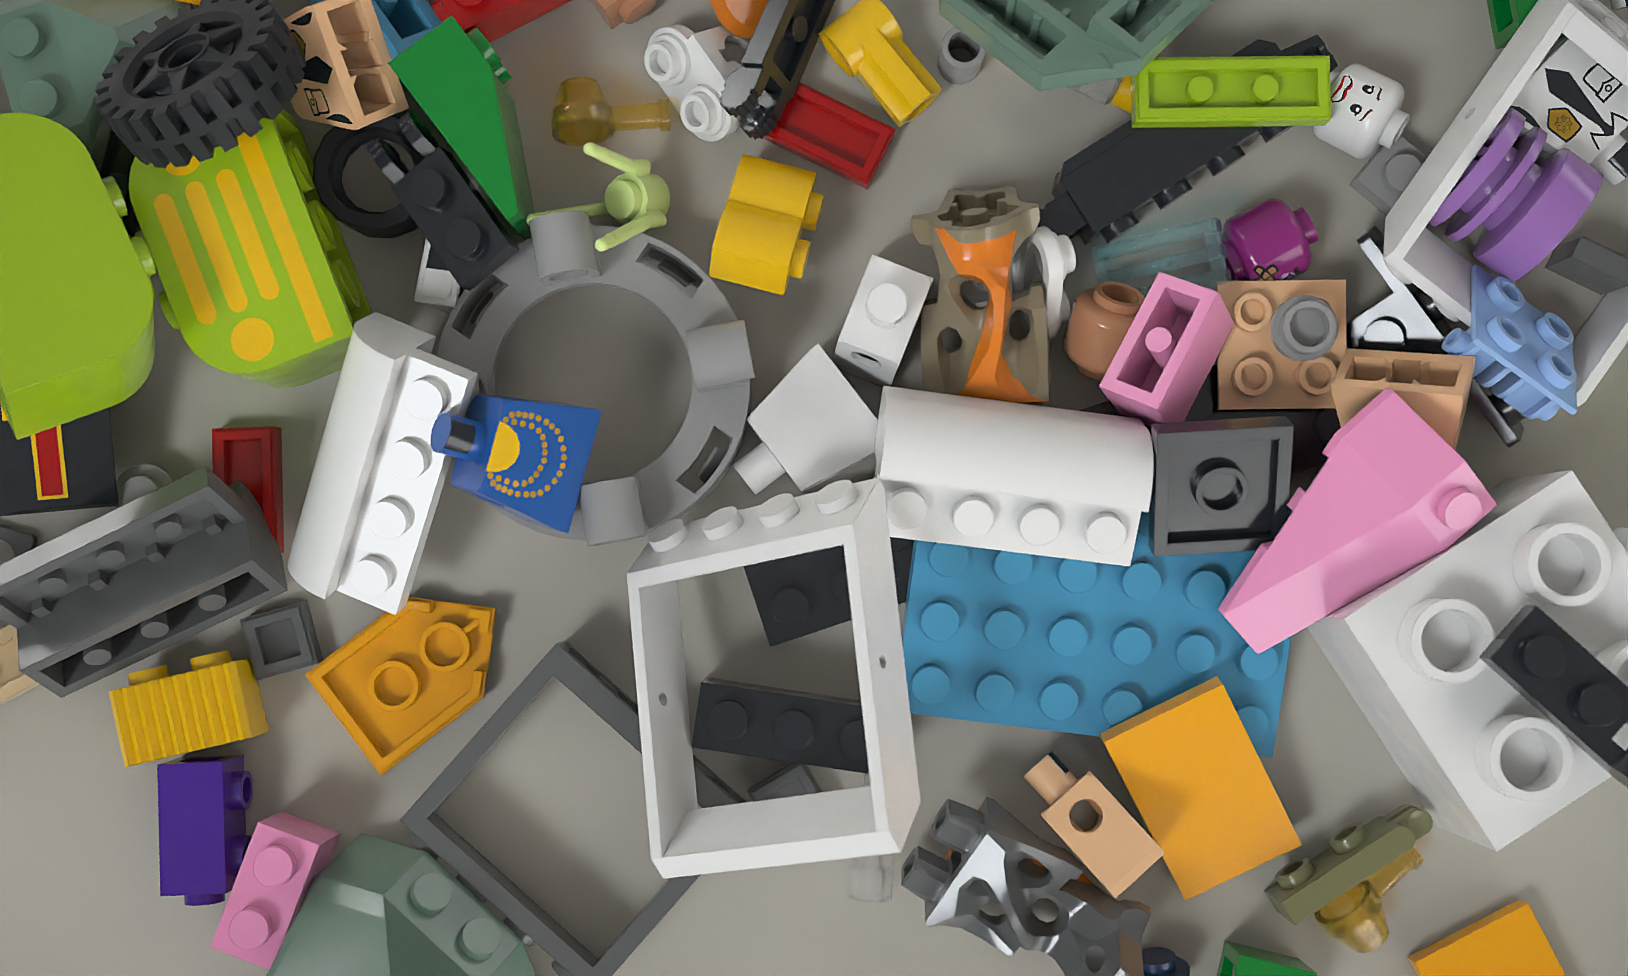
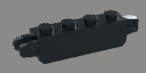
(1136, 166)

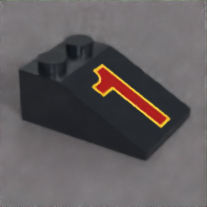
(58, 467)

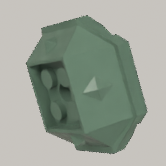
(1072, 40)

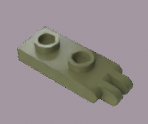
(1353, 856)

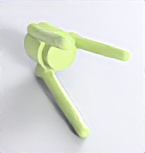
(632, 198)

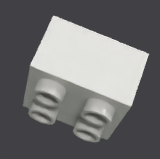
(1413, 664)

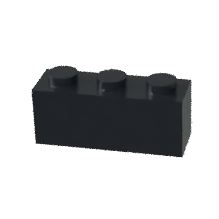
(781, 725)

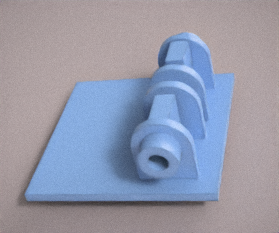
(1517, 349)

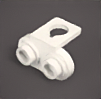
(694, 75)
(1038, 259)

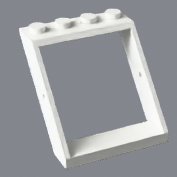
(1433, 266)
(794, 827)

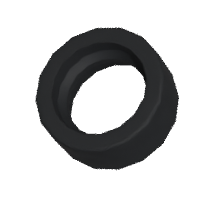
(327, 177)

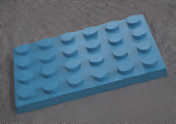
(1079, 638)

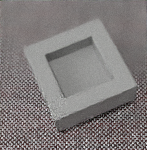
(1388, 174)

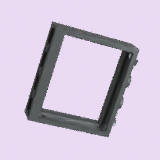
(486, 881)

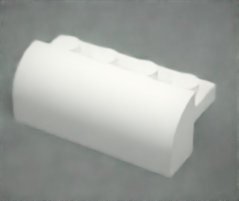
(376, 466)
(1012, 475)

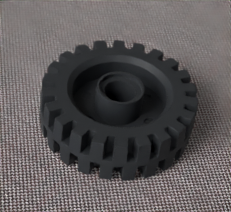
(200, 81)

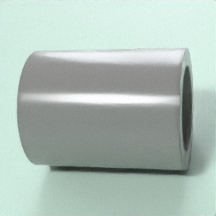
(956, 71)

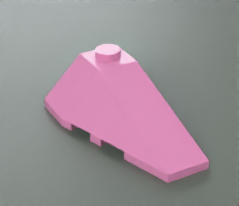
(1370, 515)

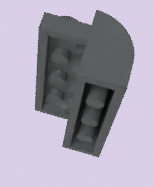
(139, 580)

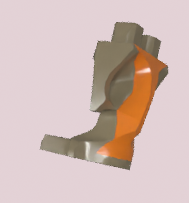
(976, 241)

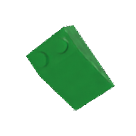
(463, 93)

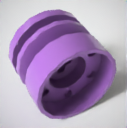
(1518, 202)

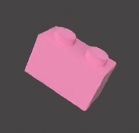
(1167, 351)
(272, 886)

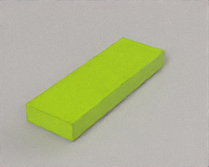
(1232, 92)

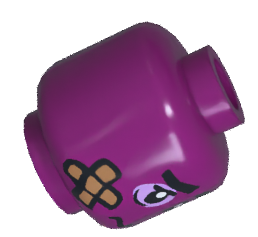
(1268, 242)

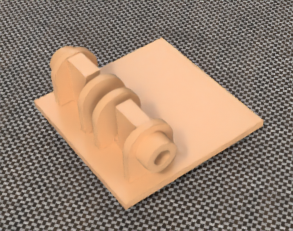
(1251, 367)

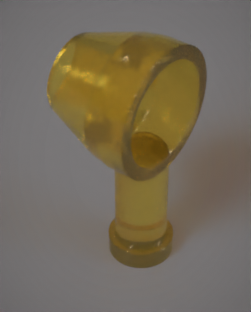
(585, 116)
(1358, 914)

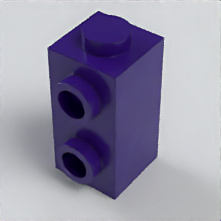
(202, 826)

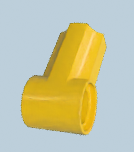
(870, 46)

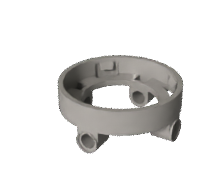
(718, 348)

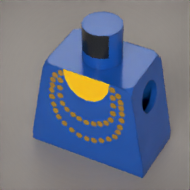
(520, 455)

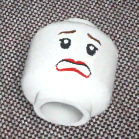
(1363, 112)

